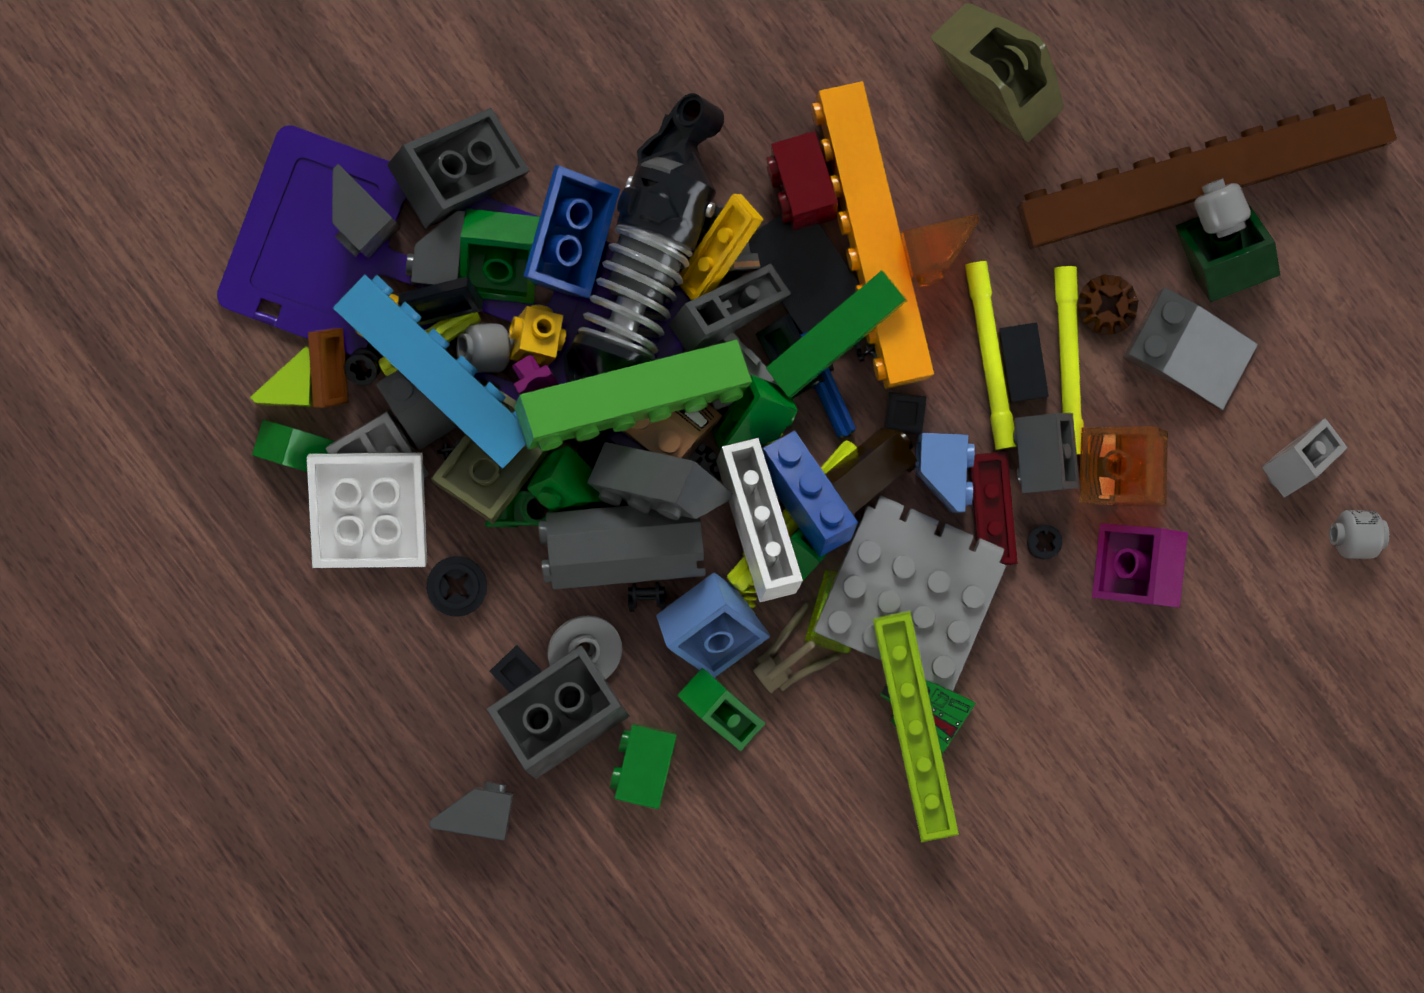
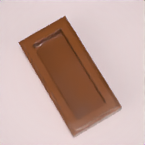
(327, 367)

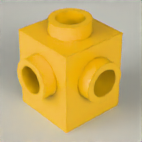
(538, 334)

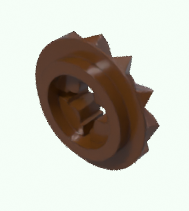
(1090, 301)

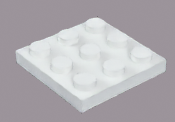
(367, 510)

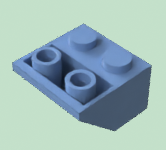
(944, 466)

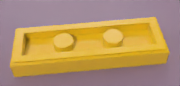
(720, 247)

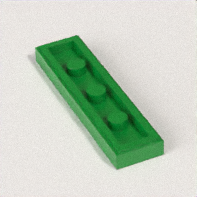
(836, 334)

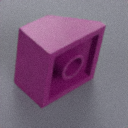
(1140, 564)

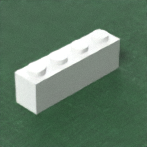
(759, 520)

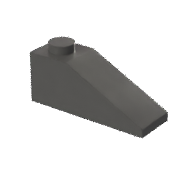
(728, 308)

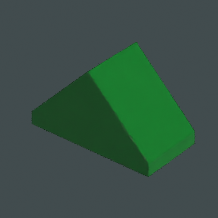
(288, 445)

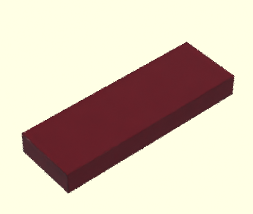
(994, 503)

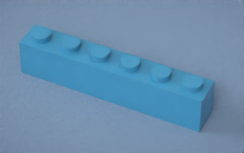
(432, 369)

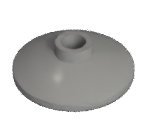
(602, 638)

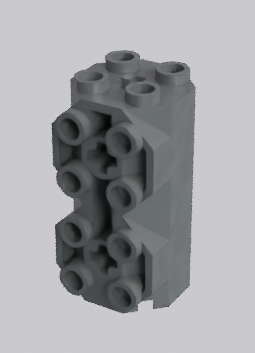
(618, 547)

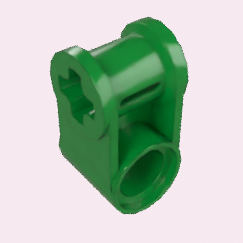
(517, 513)

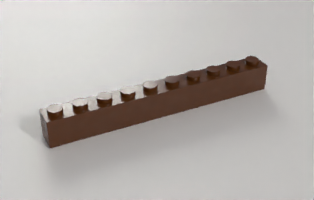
(1180, 180)

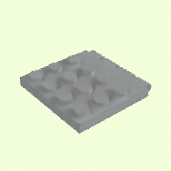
(905, 568)

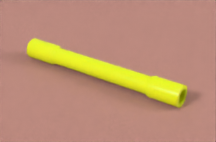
(981, 293)
(1066, 297)

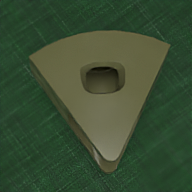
(1001, 69)

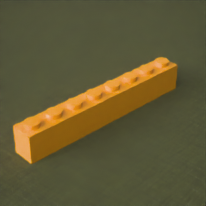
(871, 228)

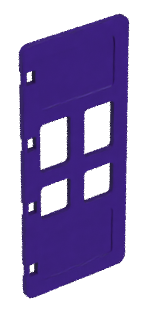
(296, 261)

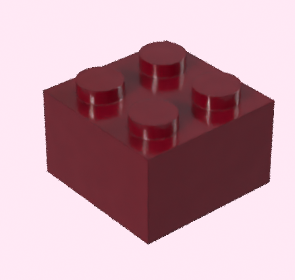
(804, 181)

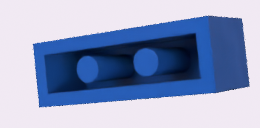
(808, 494)

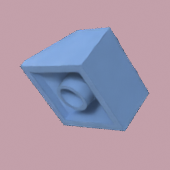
(711, 626)

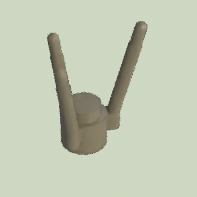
(775, 671)

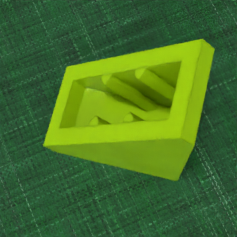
(289, 385)

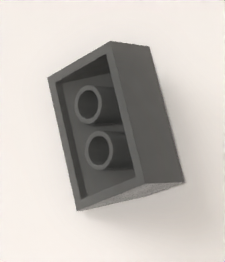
(655, 482)
(557, 712)

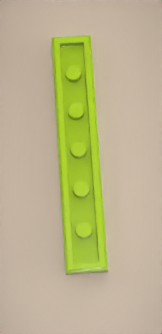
(915, 726)

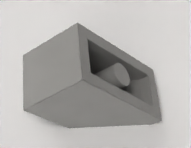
(1304, 458)

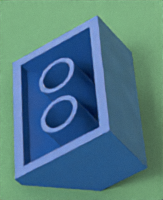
(571, 233)

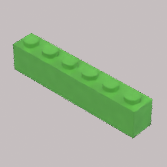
(632, 395)

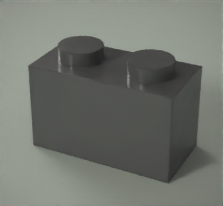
(1046, 453)

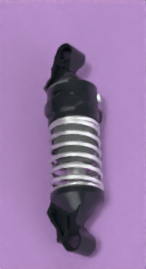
(658, 228)

